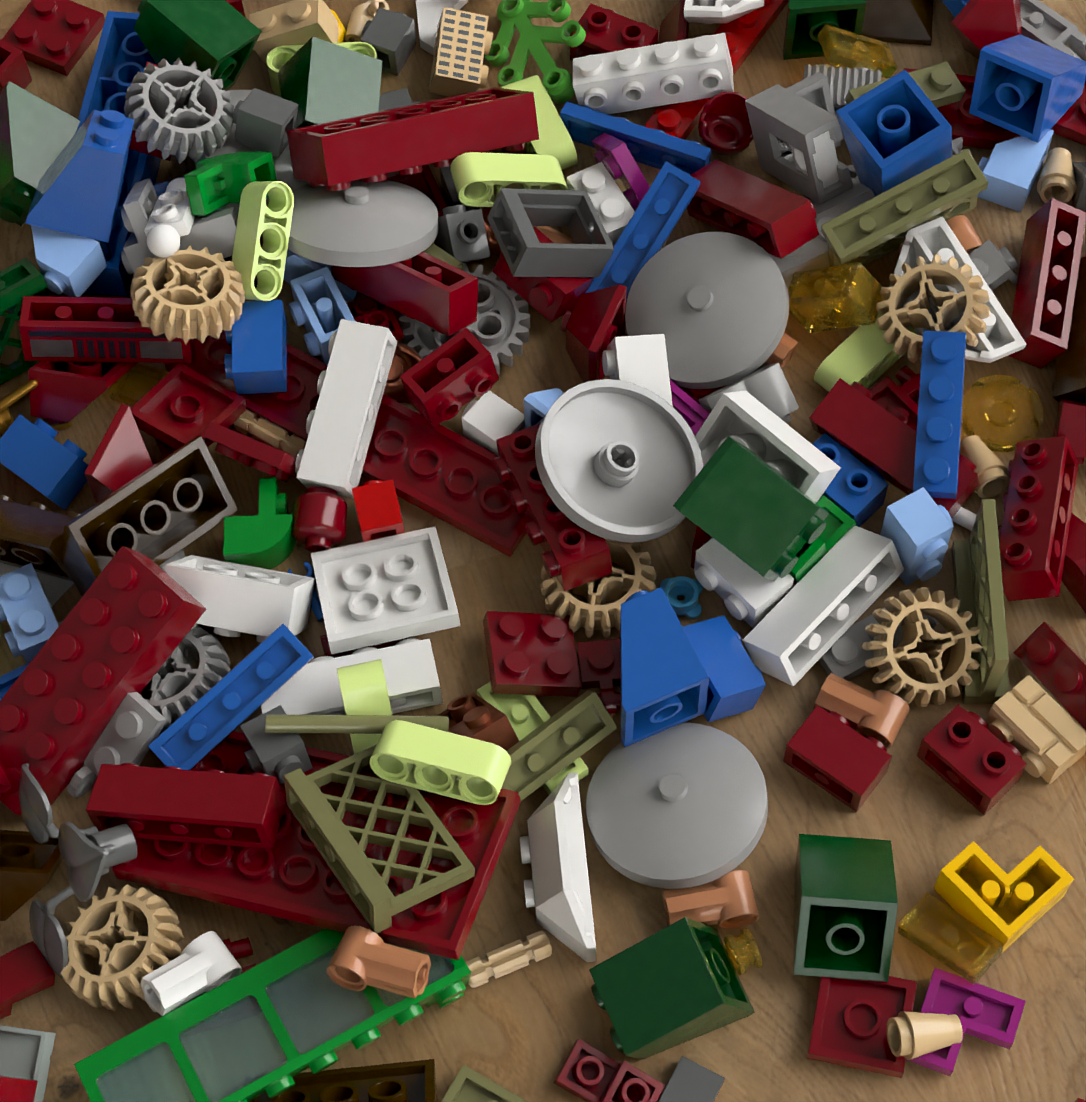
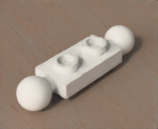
(169, 220)

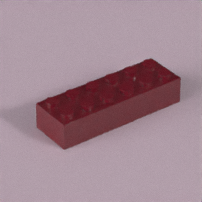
(412, 137)
(87, 667)

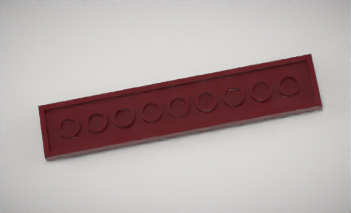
(428, 464)

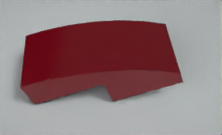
(372, 312)
(22, 975)
(602, 1079)

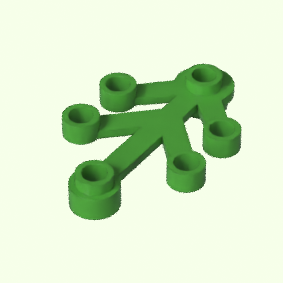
(518, 15)

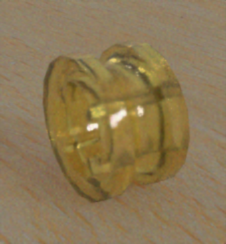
(743, 951)

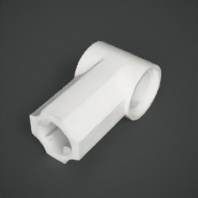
(199, 969)

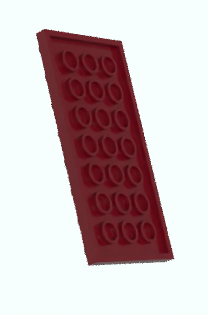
(300, 886)

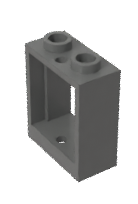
(520, 209)

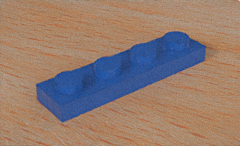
(645, 144)
(648, 227)
(940, 413)
(232, 700)

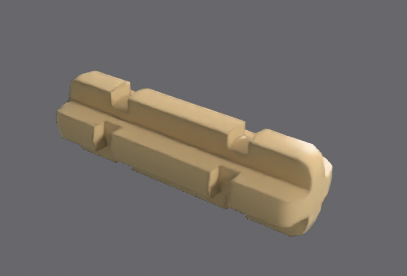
(269, 433)
(509, 958)

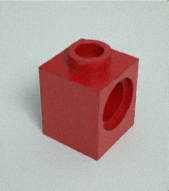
(378, 510)

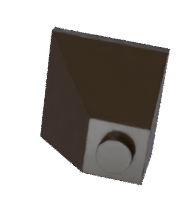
(899, 21)
(24, 868)

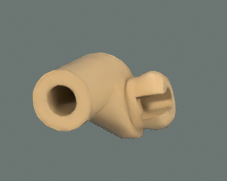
(360, 16)

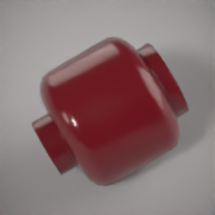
(319, 519)

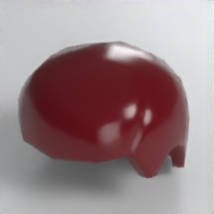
(725, 124)

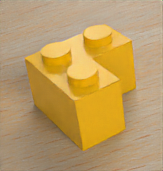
(1001, 901)

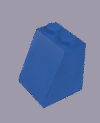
(1025, 85)
(894, 133)
(86, 179)
(658, 669)

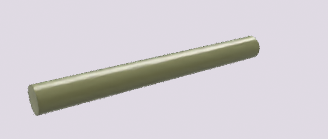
(345, 723)

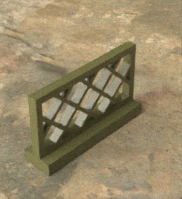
(883, 221)
(981, 593)
(348, 859)

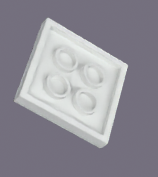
(384, 590)

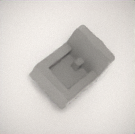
(995, 264)

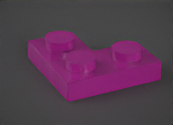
(621, 165)
(981, 1011)

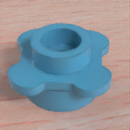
(689, 589)

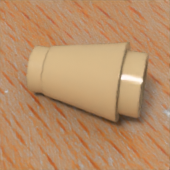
(1057, 177)
(990, 470)
(922, 1033)

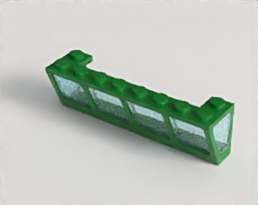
(259, 1030)

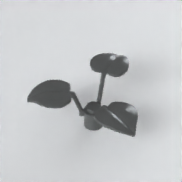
(86, 857)

